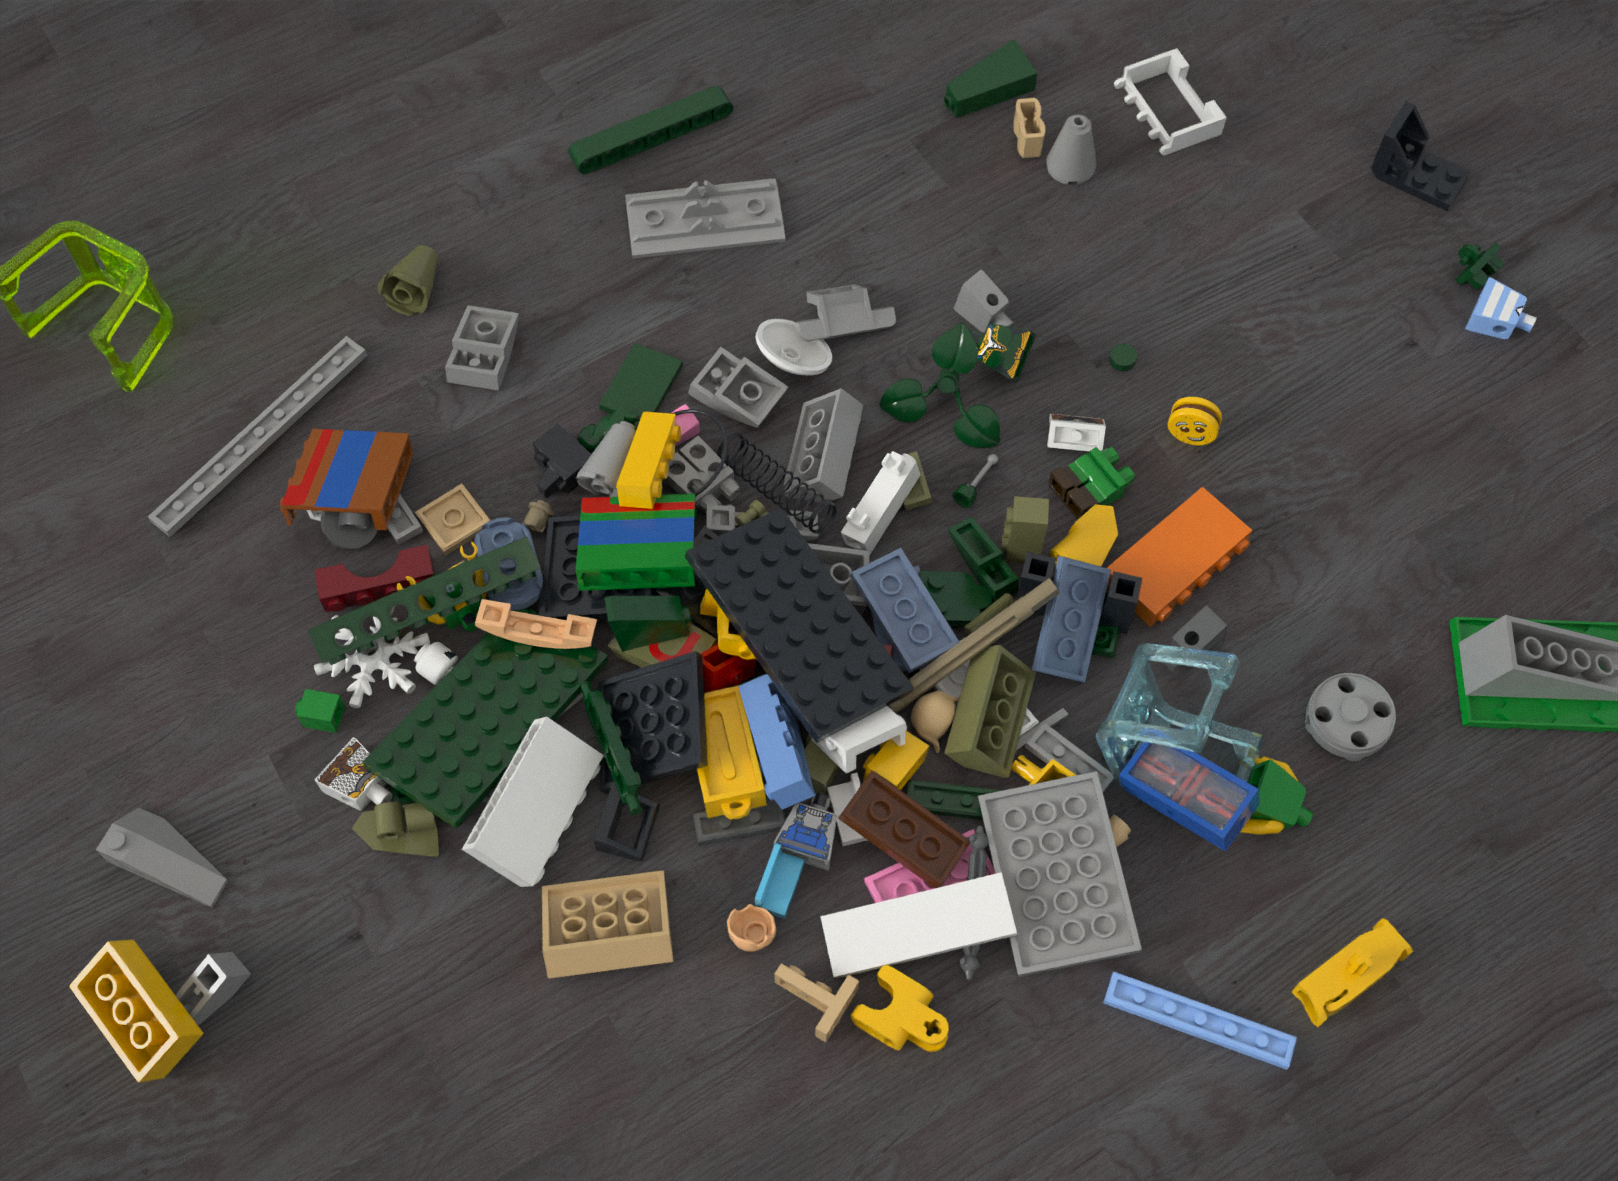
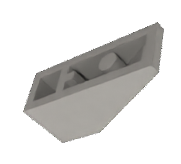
(212, 985)

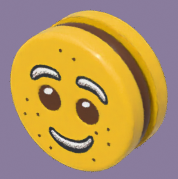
(1195, 421)

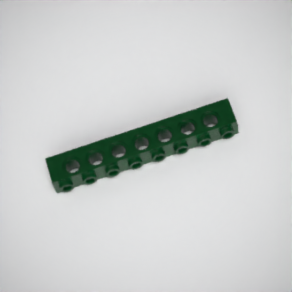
(324, 634)

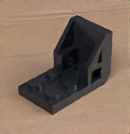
(1410, 168)

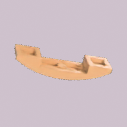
(535, 629)

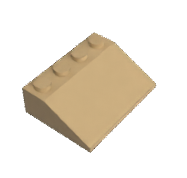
(605, 924)

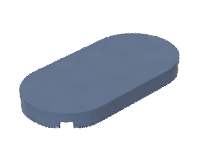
(495, 535)

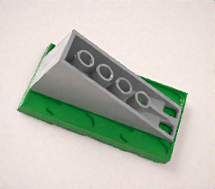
(1536, 673)

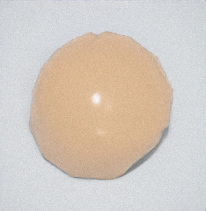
(751, 928)

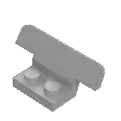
(843, 313)

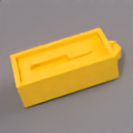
(733, 777)

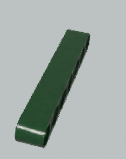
(650, 129)

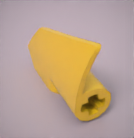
(1089, 537)

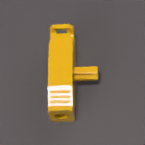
(1351, 971)

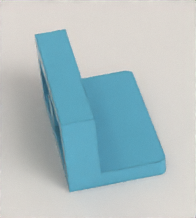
(779, 882)

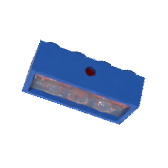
(1191, 791)

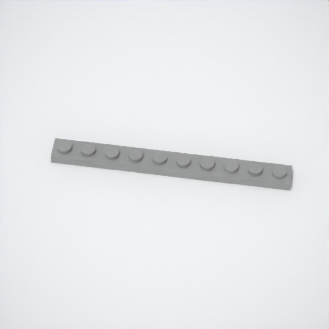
(257, 437)

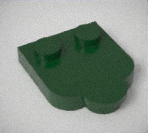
(956, 595)

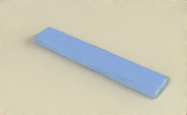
(1200, 1020)

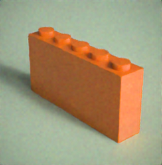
(1182, 554)

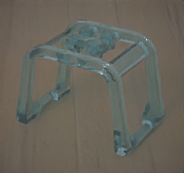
(1140, 692)

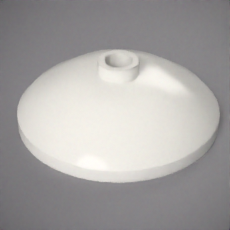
(785, 349)

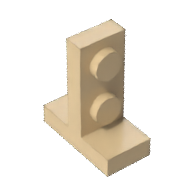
(819, 996)

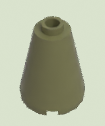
(410, 281)

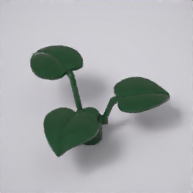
(956, 354)

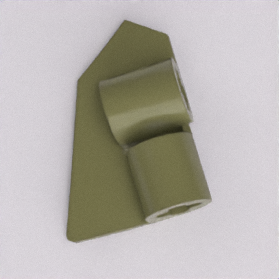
(399, 829)

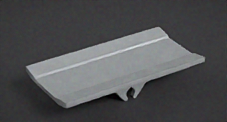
(704, 218)

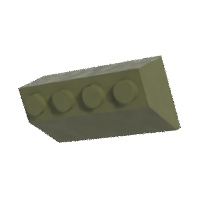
(990, 712)

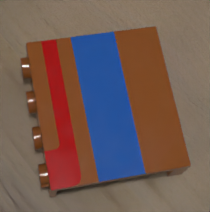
(349, 474)

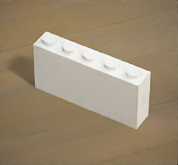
(533, 803)

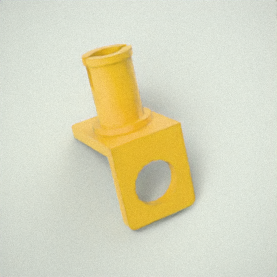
(1035, 775)

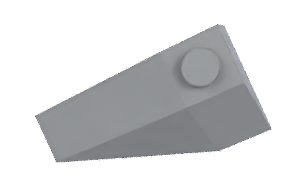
(162, 855)

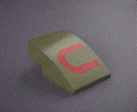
(655, 653)

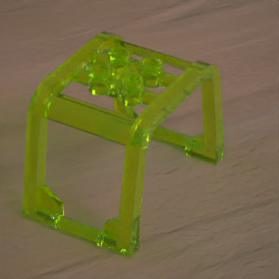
(124, 272)

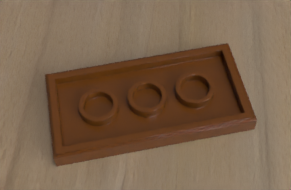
(904, 830)

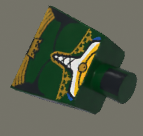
(1004, 349)

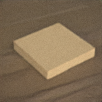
(452, 519)

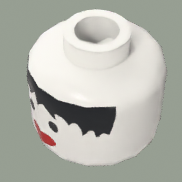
(435, 661)

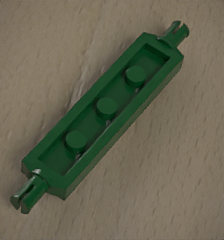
(615, 754)

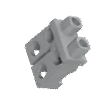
(696, 469)

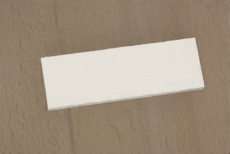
(918, 925)

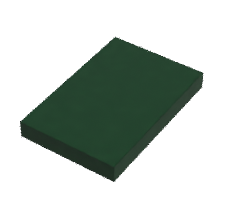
(641, 381)

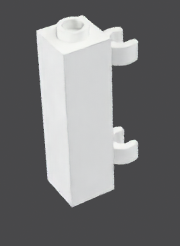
(880, 502)

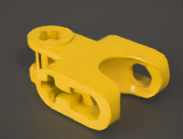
(905, 1017)

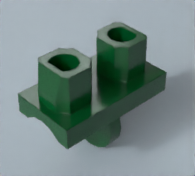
(1476, 260)

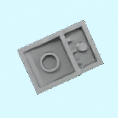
(482, 347)
(737, 388)

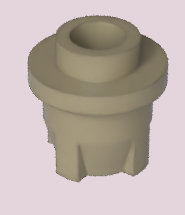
(538, 516)

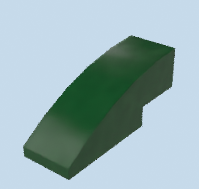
(984, 559)

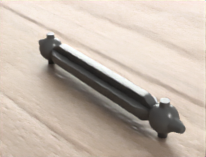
(976, 869)

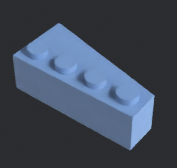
(777, 742)

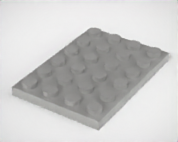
(1060, 873)

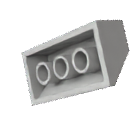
(824, 445)

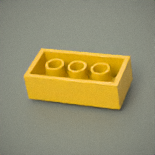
(136, 1010)

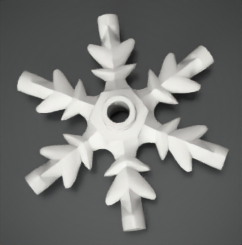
(375, 659)

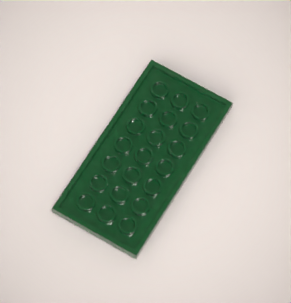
(476, 718)

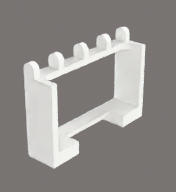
(1177, 68)

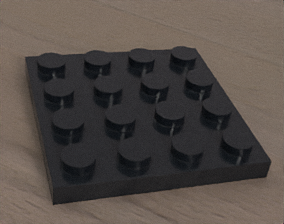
(560, 585)
(659, 718)

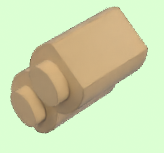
(1029, 127)

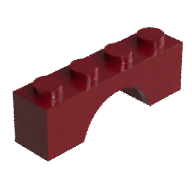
(342, 589)

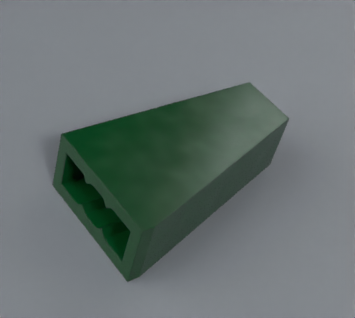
(991, 81)

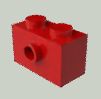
(725, 670)

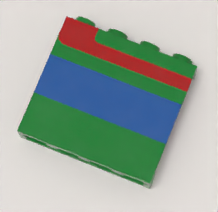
(635, 545)

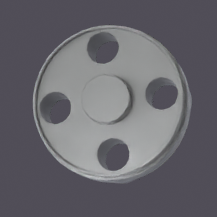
(1350, 716)

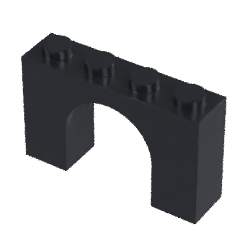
(1119, 599)

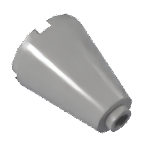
(1073, 152)
(606, 462)

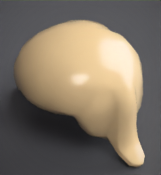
(933, 716)

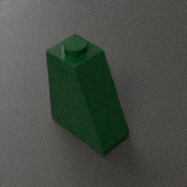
(647, 619)

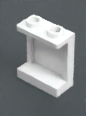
(863, 735)

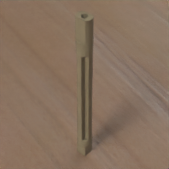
(977, 642)

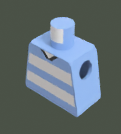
(1499, 311)

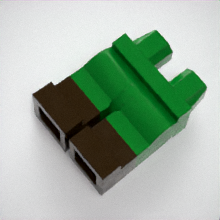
(1090, 481)

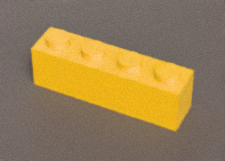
(648, 460)

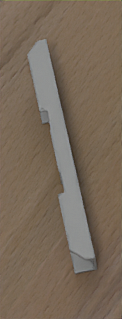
(1050, 721)

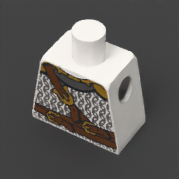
(350, 781)

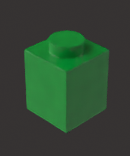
(320, 710)

